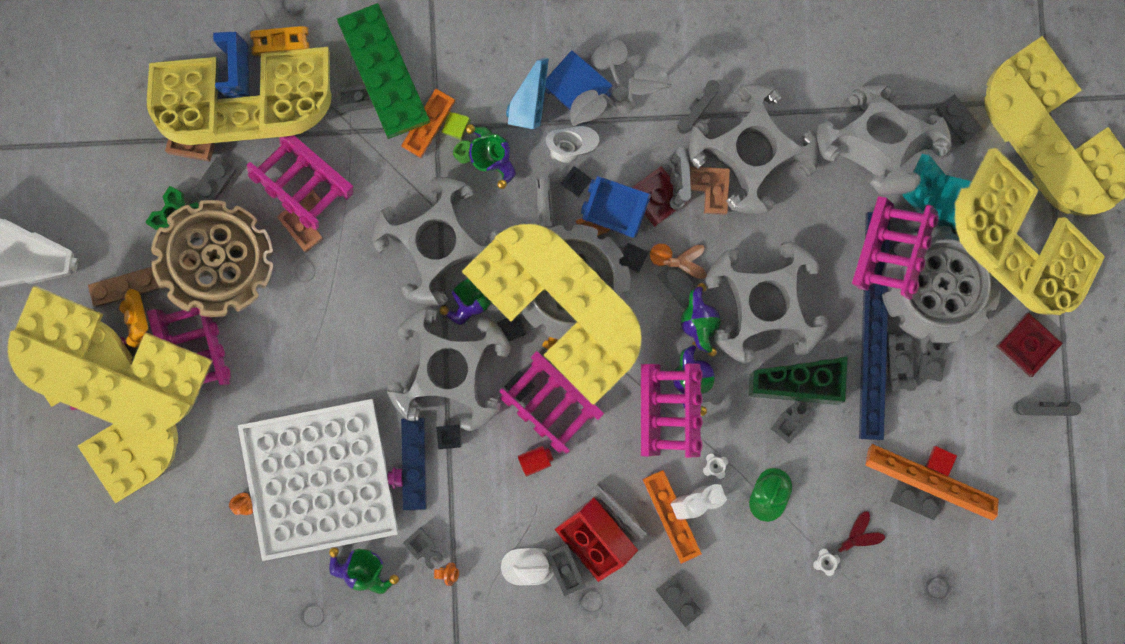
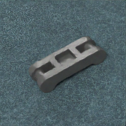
(698, 107)
(680, 177)
(900, 362)
(1047, 409)

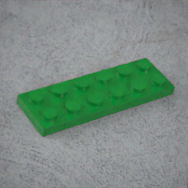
(383, 71)

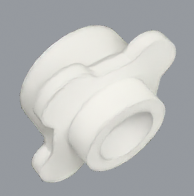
(719, 471)
(827, 568)

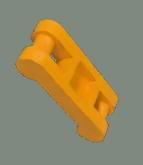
(279, 39)
(134, 317)

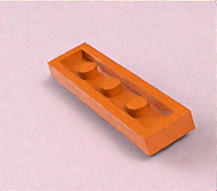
(676, 529)

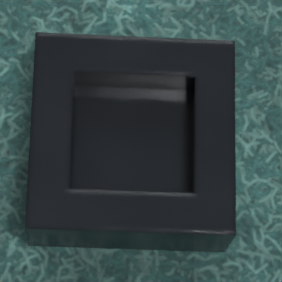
(576, 181)
(633, 257)
(512, 329)
(525, 391)
(449, 436)

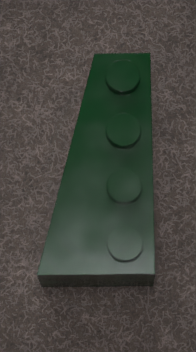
(804, 382)

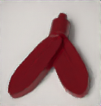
(856, 535)

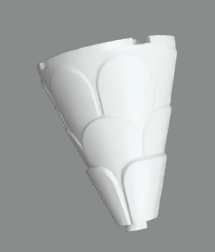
(31, 257)

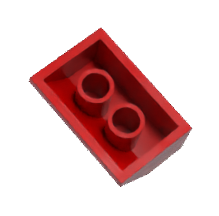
(596, 540)

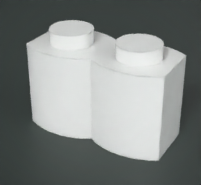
(698, 501)

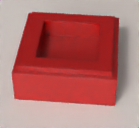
(941, 461)

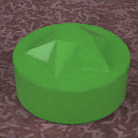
(461, 151)

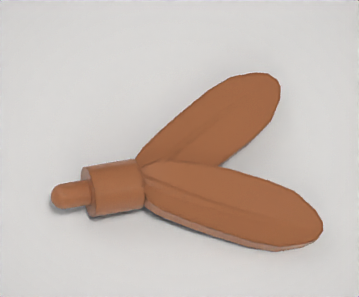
(684, 262)

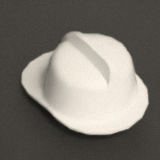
(571, 142)
(527, 566)

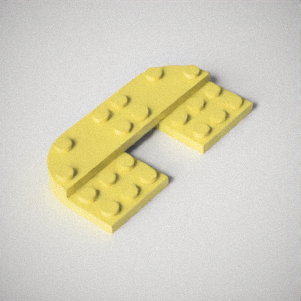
(291, 98)
(1019, 106)
(988, 225)
(533, 259)
(50, 354)
(117, 455)

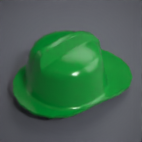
(770, 494)

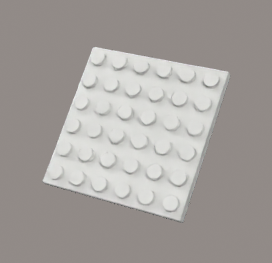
(318, 479)

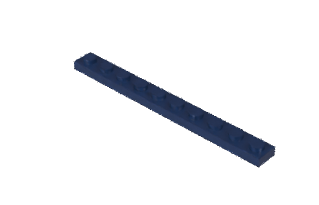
(873, 354)

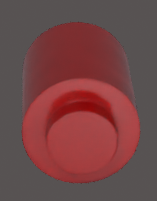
(535, 460)

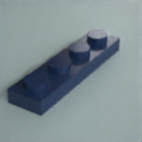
(413, 464)

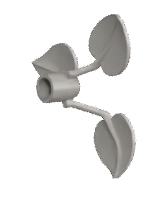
(646, 80)

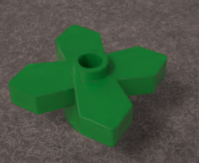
(173, 201)

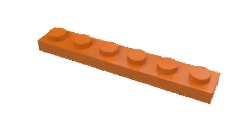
(932, 482)

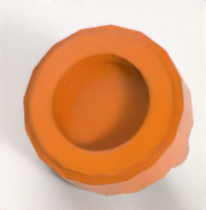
(660, 253)
(241, 504)

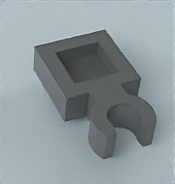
(931, 365)
(788, 425)
(420, 545)

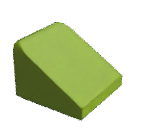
(456, 125)

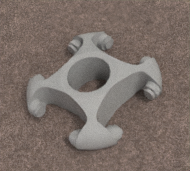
(886, 120)
(759, 123)
(411, 232)
(786, 283)
(424, 383)

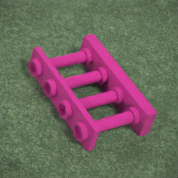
(305, 158)
(878, 232)
(160, 321)
(572, 396)
(651, 410)

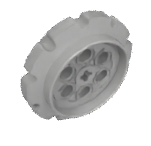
(600, 256)
(936, 321)

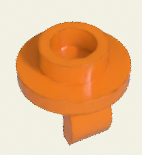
(449, 574)

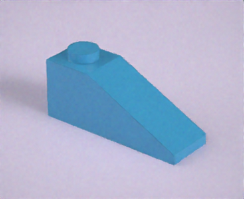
(527, 104)

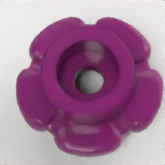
(395, 478)

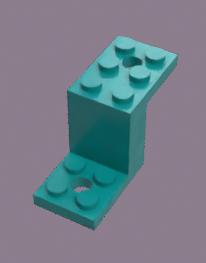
(936, 190)

